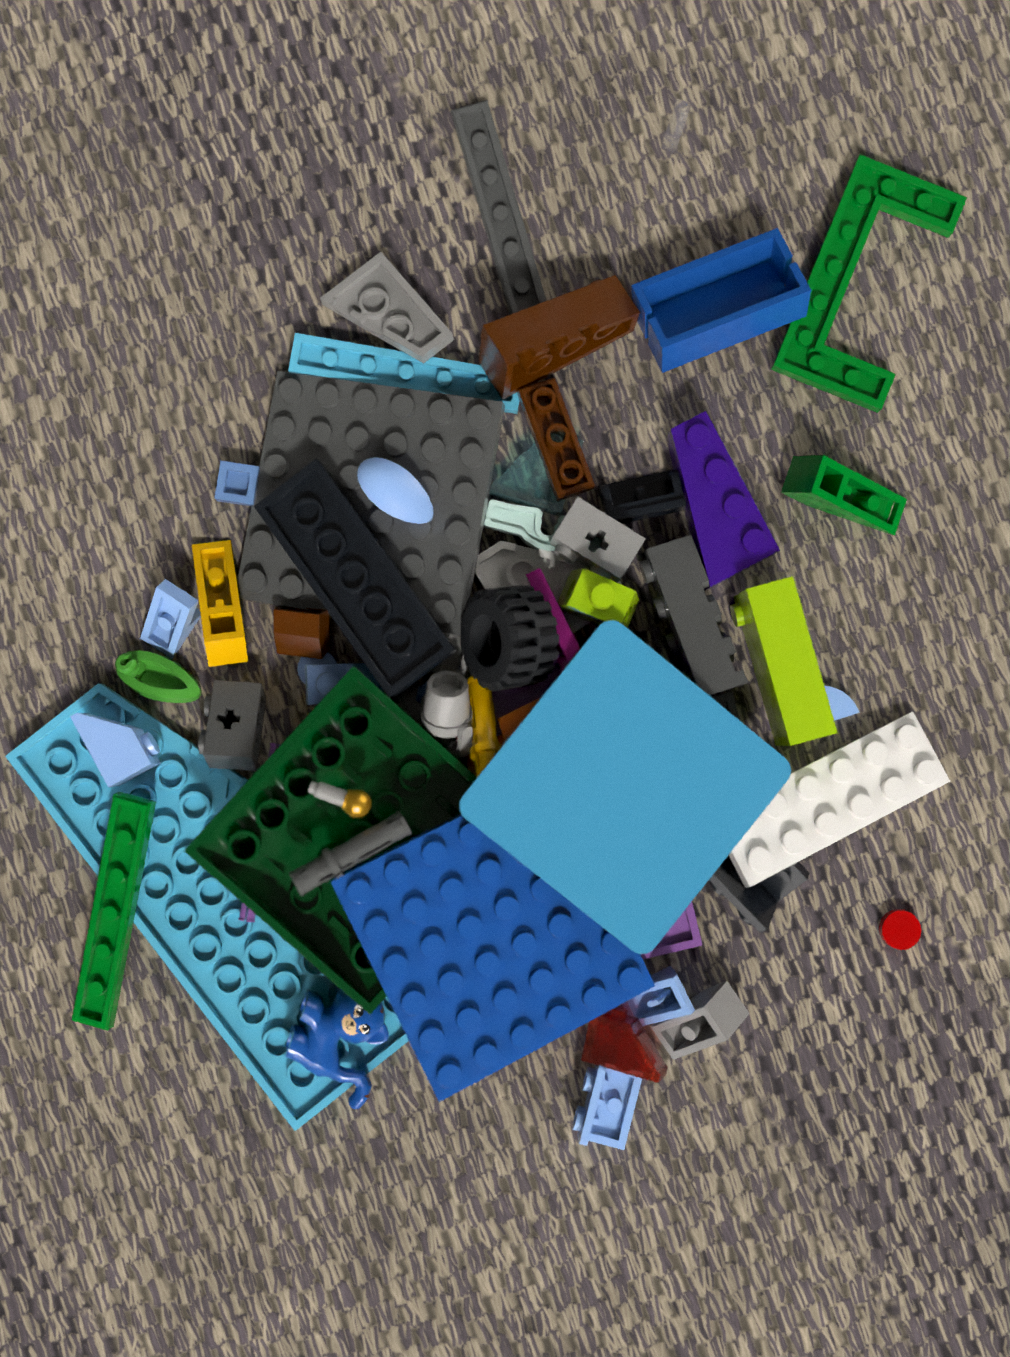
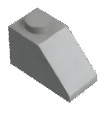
(714, 1021)

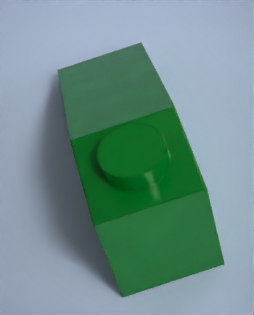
(842, 492)

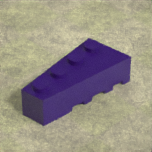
(718, 504)

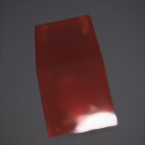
(623, 1046)

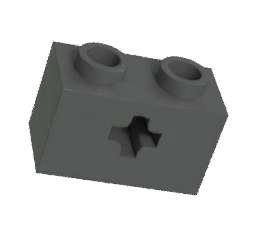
(241, 745)

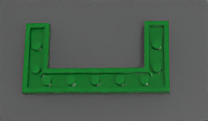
(869, 189)

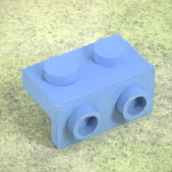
(607, 1107)

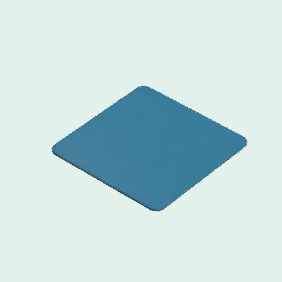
(625, 787)

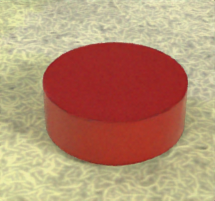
(900, 929)

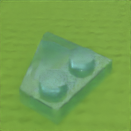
(528, 482)

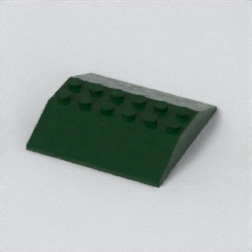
(275, 825)

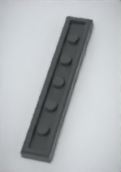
(498, 206)

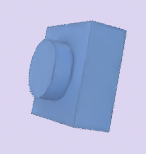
(237, 483)

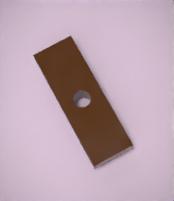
(562, 460)

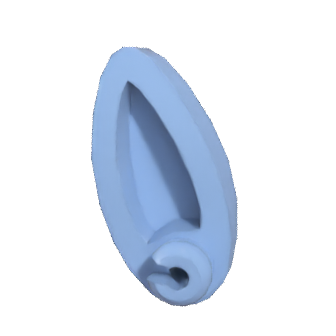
(394, 490)

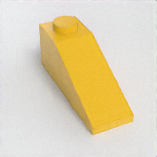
(219, 603)

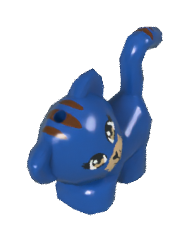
(317, 1042)

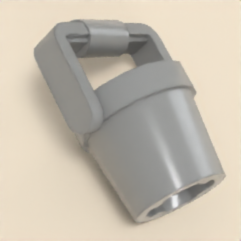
(448, 712)

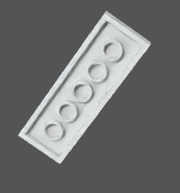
(839, 797)

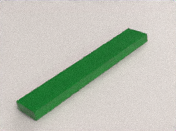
(113, 910)

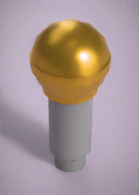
(354, 802)

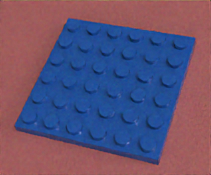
(480, 953)

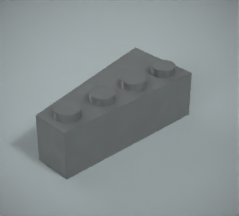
(690, 615)

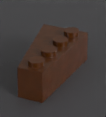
(554, 334)

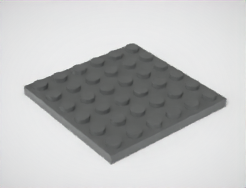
(433, 435)

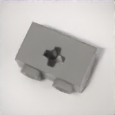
(585, 523)

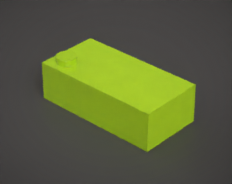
(784, 662)

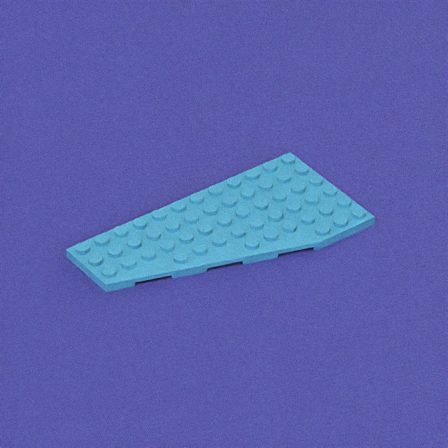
(233, 969)

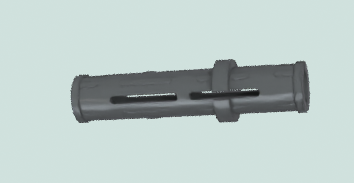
(344, 856)

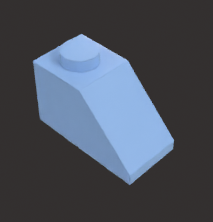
(116, 747)

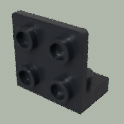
(758, 902)

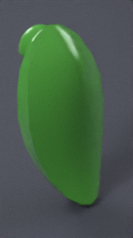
(157, 677)

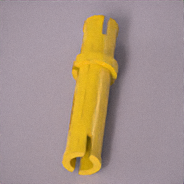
(483, 724)

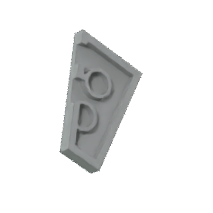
(389, 308)

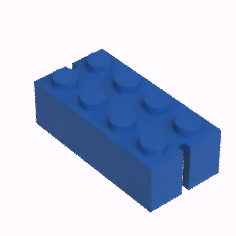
(720, 300)

